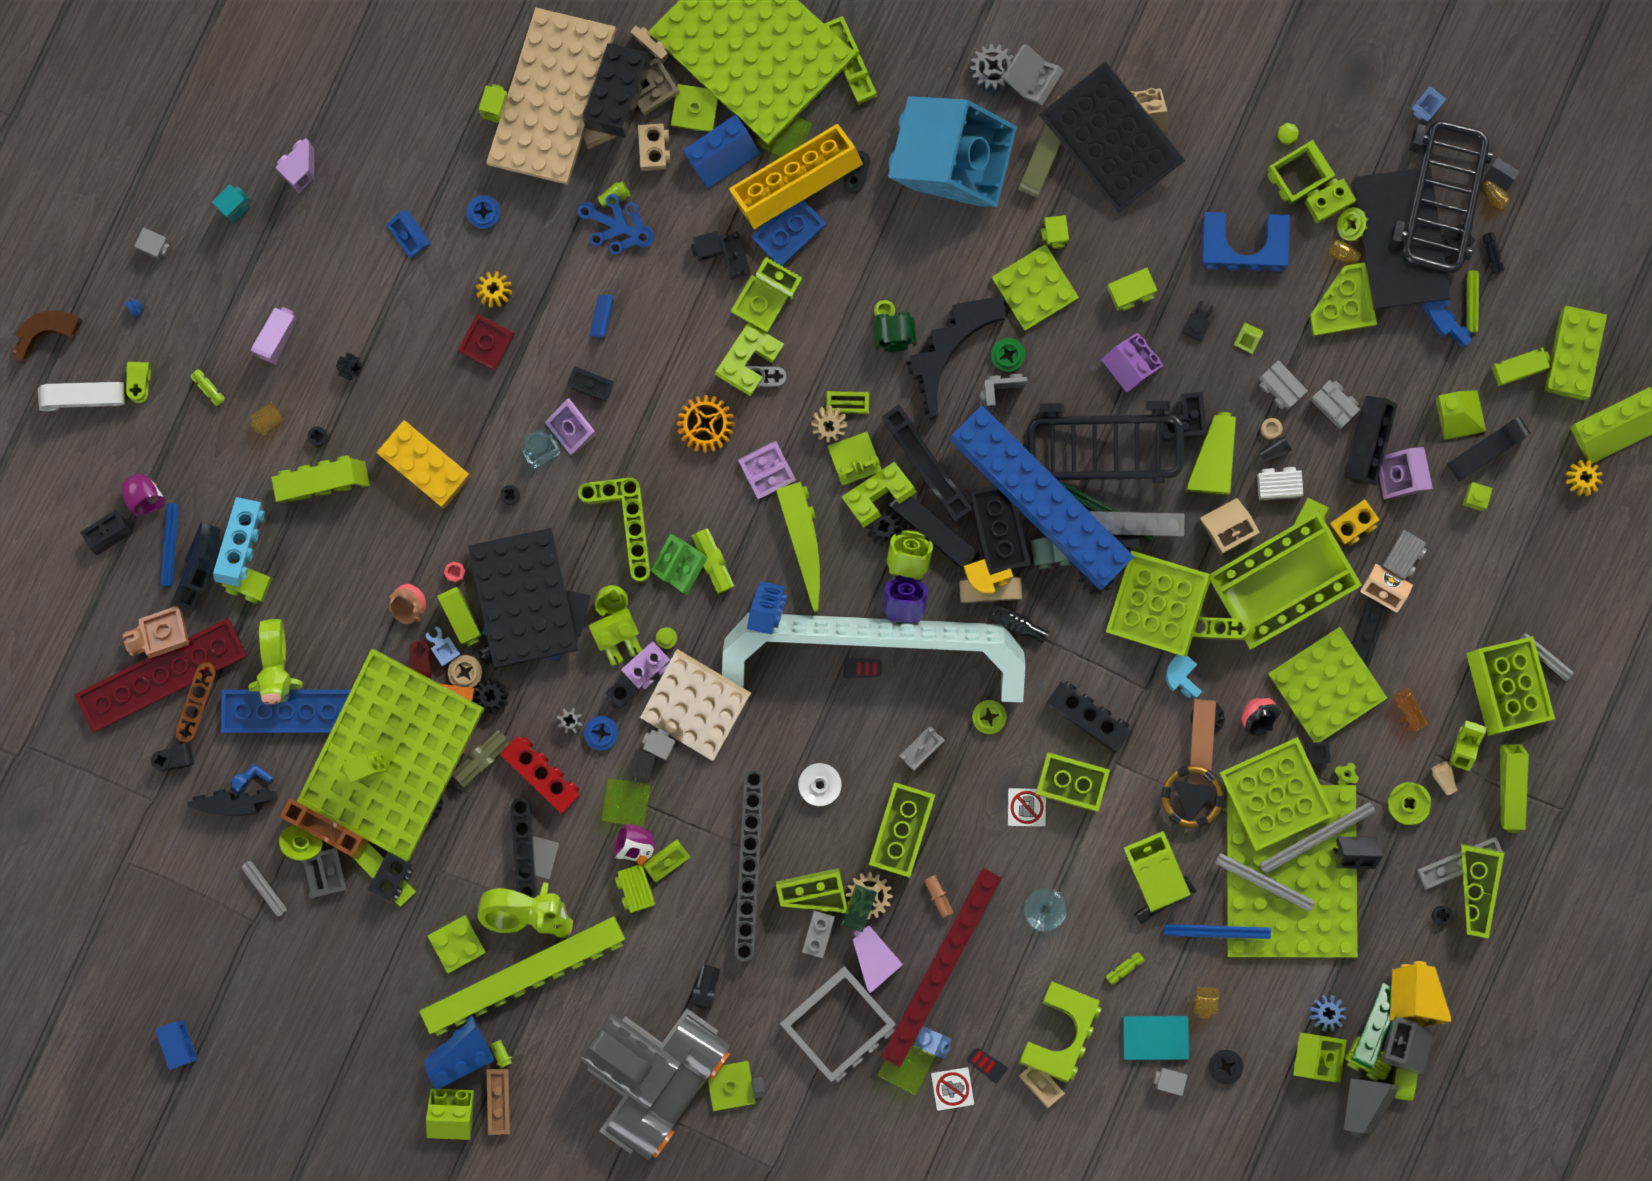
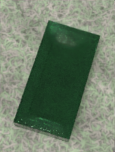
(859, 908)

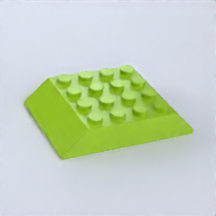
(1285, 579)

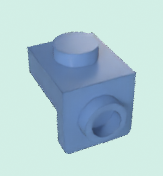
(1428, 104)
(933, 1042)

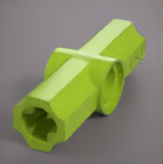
(715, 563)

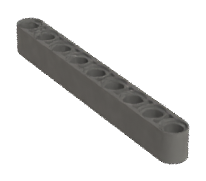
(754, 855)

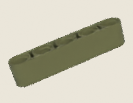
(1040, 163)

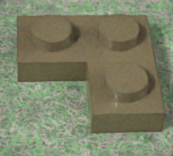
(660, 88)

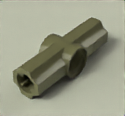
(481, 758)

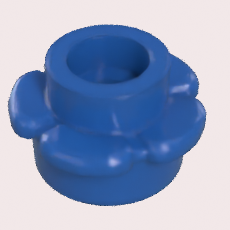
(134, 307)

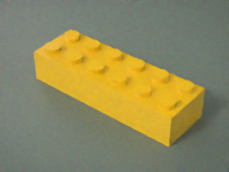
(796, 176)

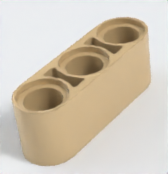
(1008, 592)

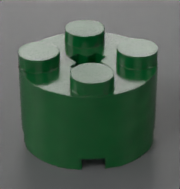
(894, 332)

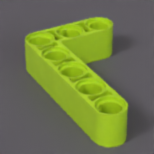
(629, 520)

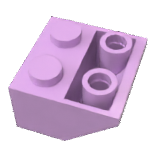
(298, 165)

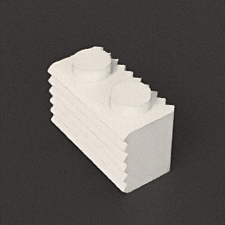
(1280, 485)

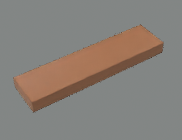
(1202, 738)

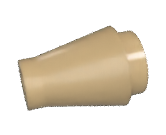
(1444, 776)

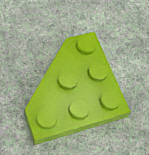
(1345, 304)

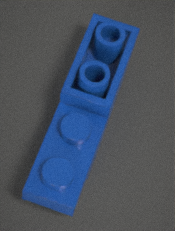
(1445, 322)

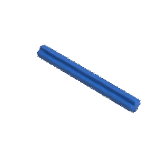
(1217, 931)

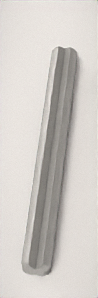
(1265, 882)

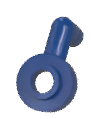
(241, 781)

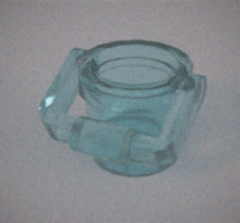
(539, 446)

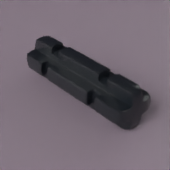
(1493, 252)

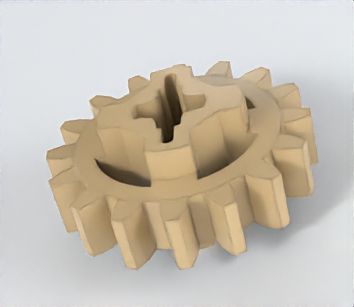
(880, 885)

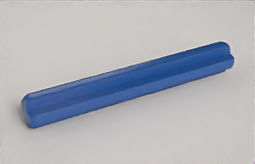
(169, 544)

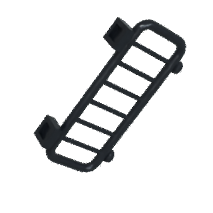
(1399, 235)
(1157, 407)

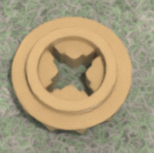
(467, 662)

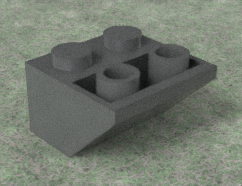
(1407, 1045)

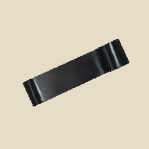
(1489, 448)

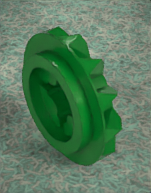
(1010, 345)

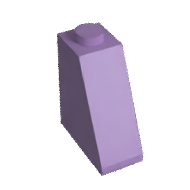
(274, 335)
(874, 958)

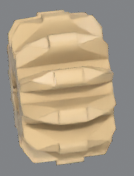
(838, 423)

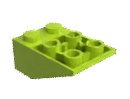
(1157, 871)

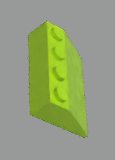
(1510, 685)

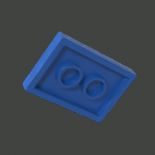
(788, 232)

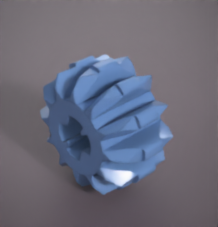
(1324, 1020)

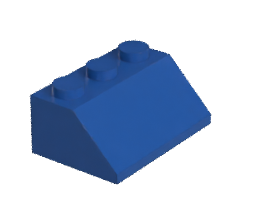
(721, 151)

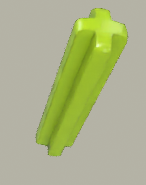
(1472, 301)

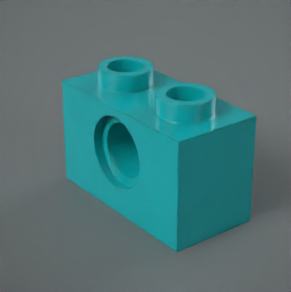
(232, 203)

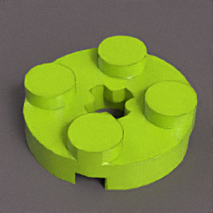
(1406, 815)

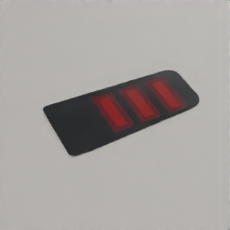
(861, 668)
(987, 1065)

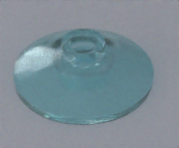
(1053, 901)

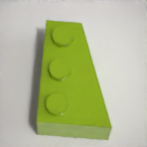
(813, 891)

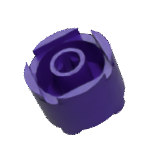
(905, 599)

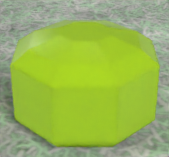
(1288, 133)

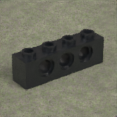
(1058, 703)

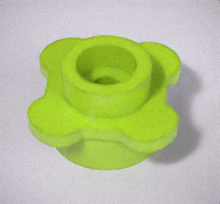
(1350, 769)

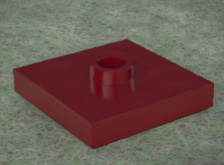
(486, 342)

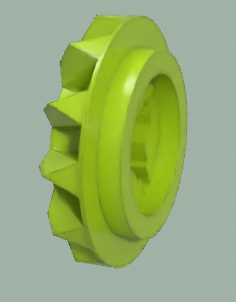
(1344, 224)
(994, 708)

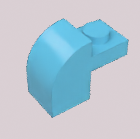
(1176, 676)

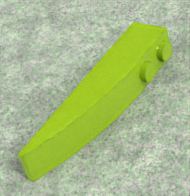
(803, 536)

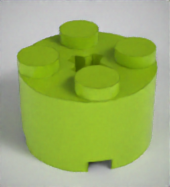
(909, 555)

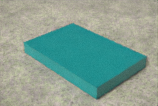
(1156, 1037)

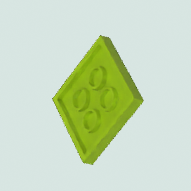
(1035, 287)

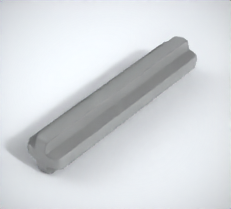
(1551, 661)
(264, 888)

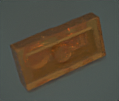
(1406, 702)

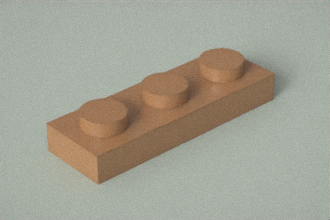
(498, 1101)

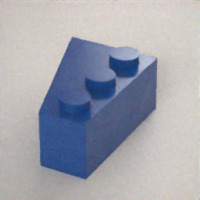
(459, 1055)

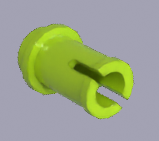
(500, 1054)

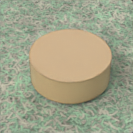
(1271, 428)

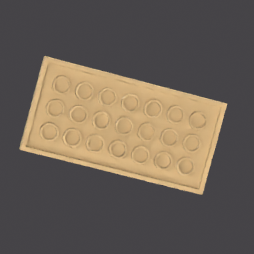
(549, 96)

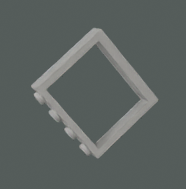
(855, 1058)

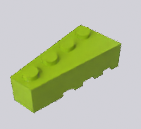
(1481, 882)

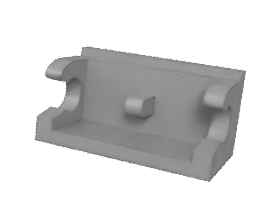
(921, 748)

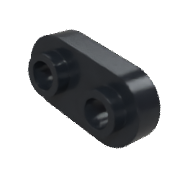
(859, 173)

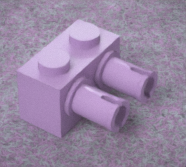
(646, 666)

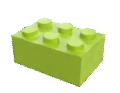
(1072, 782)

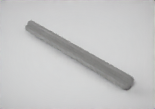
(1317, 837)

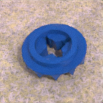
(476, 205)
(596, 724)

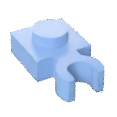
(443, 649)

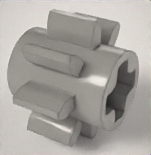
(567, 715)

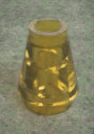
(1496, 195)
(1342, 251)

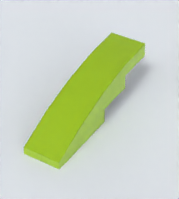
(855, 71)

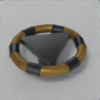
(1192, 796)

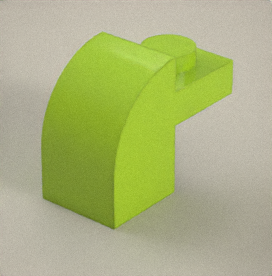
(1466, 745)

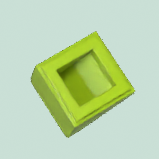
(1248, 338)

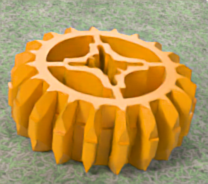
(716, 439)

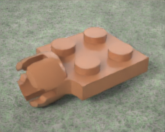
(157, 633)

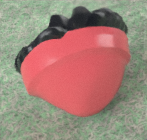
(1260, 715)

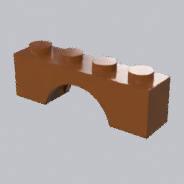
(324, 828)

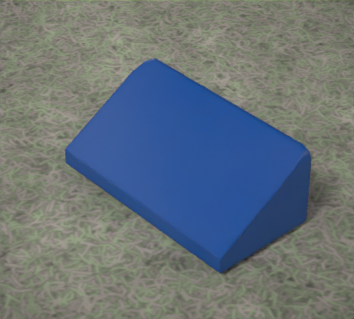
(408, 233)
(602, 316)

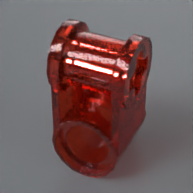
(421, 664)

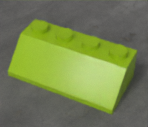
(1615, 427)

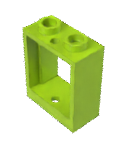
(1318, 161)

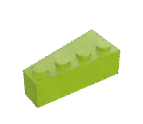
(320, 479)

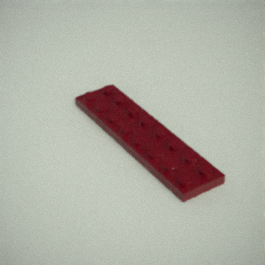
(159, 676)

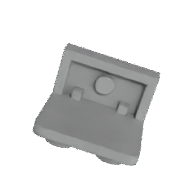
(1032, 75)
(987, 395)

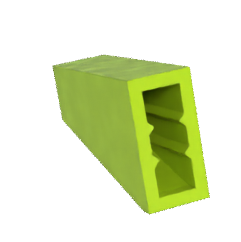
(1214, 463)
(1513, 786)

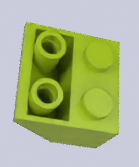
(450, 1114)

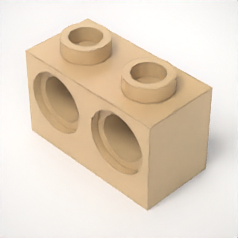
(649, 147)

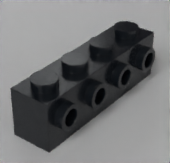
(1370, 440)

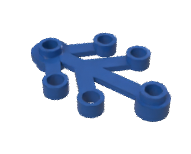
(618, 225)

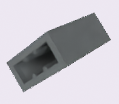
(1367, 1105)

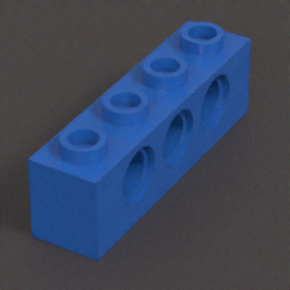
(767, 607)

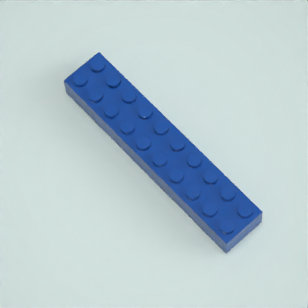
(1041, 498)

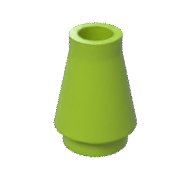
(617, 188)

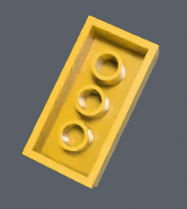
(424, 464)

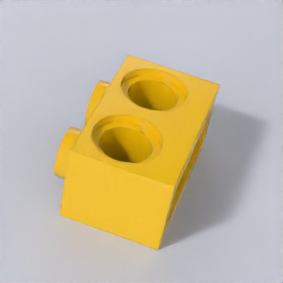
(1351, 519)

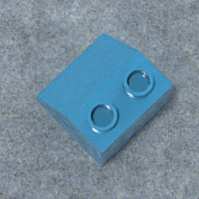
(952, 150)

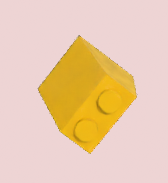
(1418, 995)

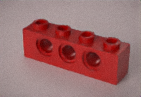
(513, 754)

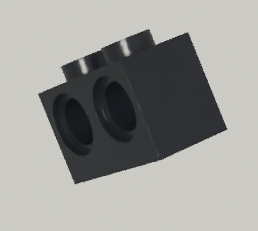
(385, 874)

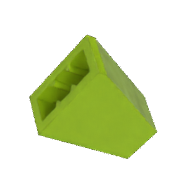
(460, 616)

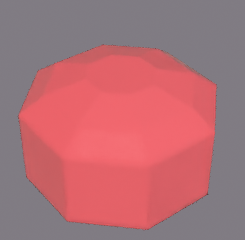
(454, 572)

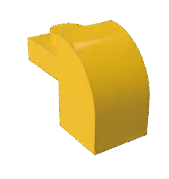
(982, 581)

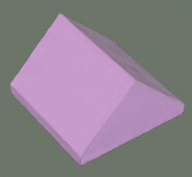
(570, 427)

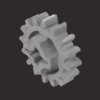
(985, 60)

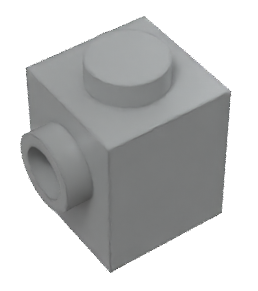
(658, 743)

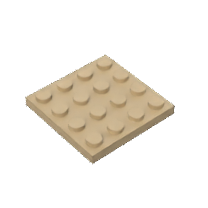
(695, 705)

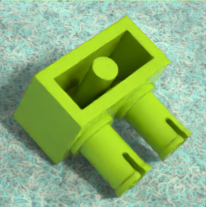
(614, 630)

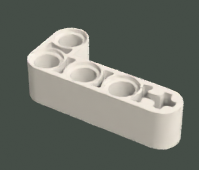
(64, 395)

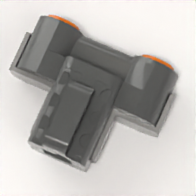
(653, 1076)

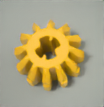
(498, 295)
(1590, 484)

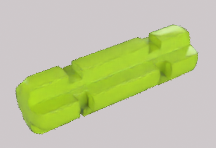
(207, 387)
(1125, 968)

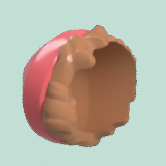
(407, 604)

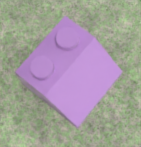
(1404, 473)

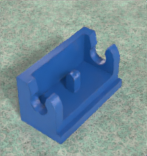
(176, 1044)

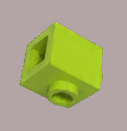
(1055, 231)

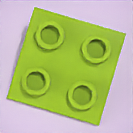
(854, 458)

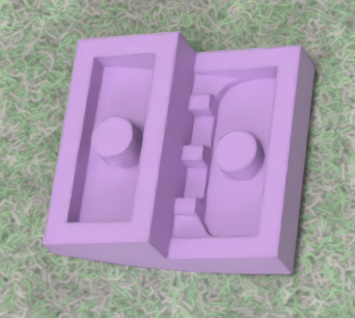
(766, 470)

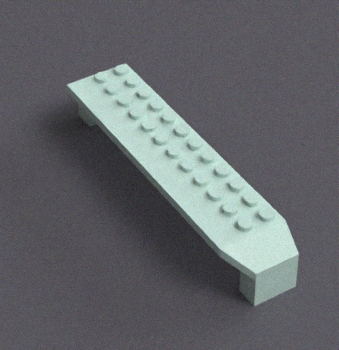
(989, 638)

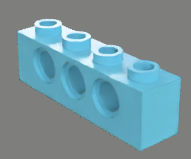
(242, 511)

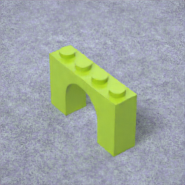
(1082, 1011)

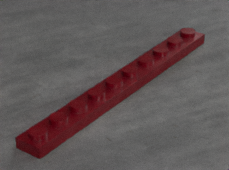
(941, 967)

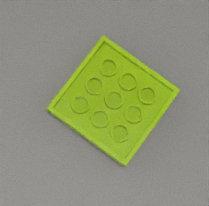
(1159, 603)
(1327, 685)
(1276, 794)

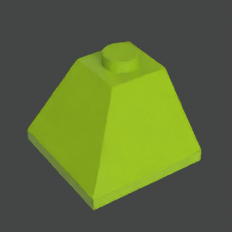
(1460, 414)

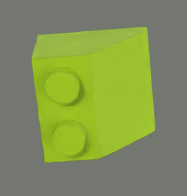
(1320, 1057)

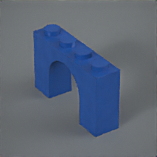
(1218, 254)

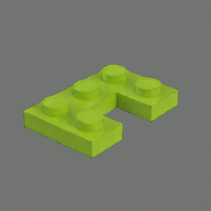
(733, 366)
(861, 497)

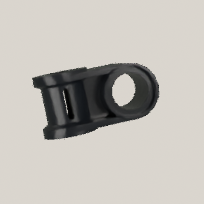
(177, 758)

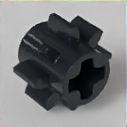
(349, 366)

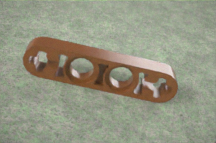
(196, 702)

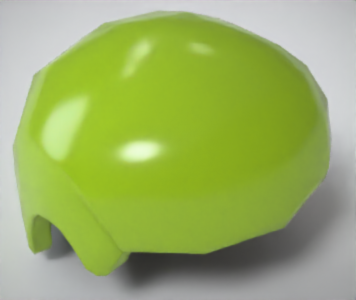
(610, 600)

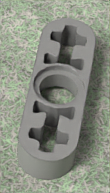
(772, 370)

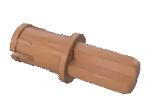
(938, 896)

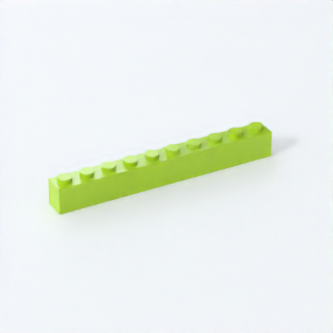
(523, 975)

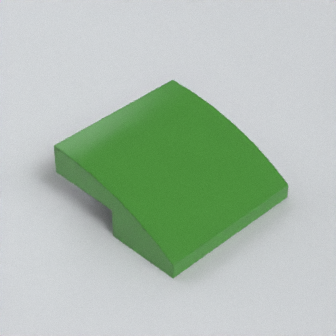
(679, 564)

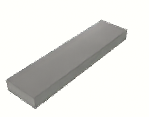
(1450, 866)

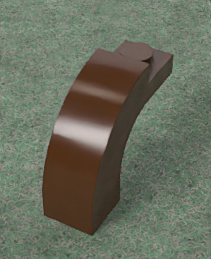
(43, 324)

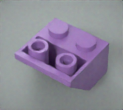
(1132, 362)

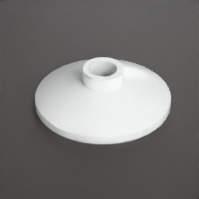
(816, 773)

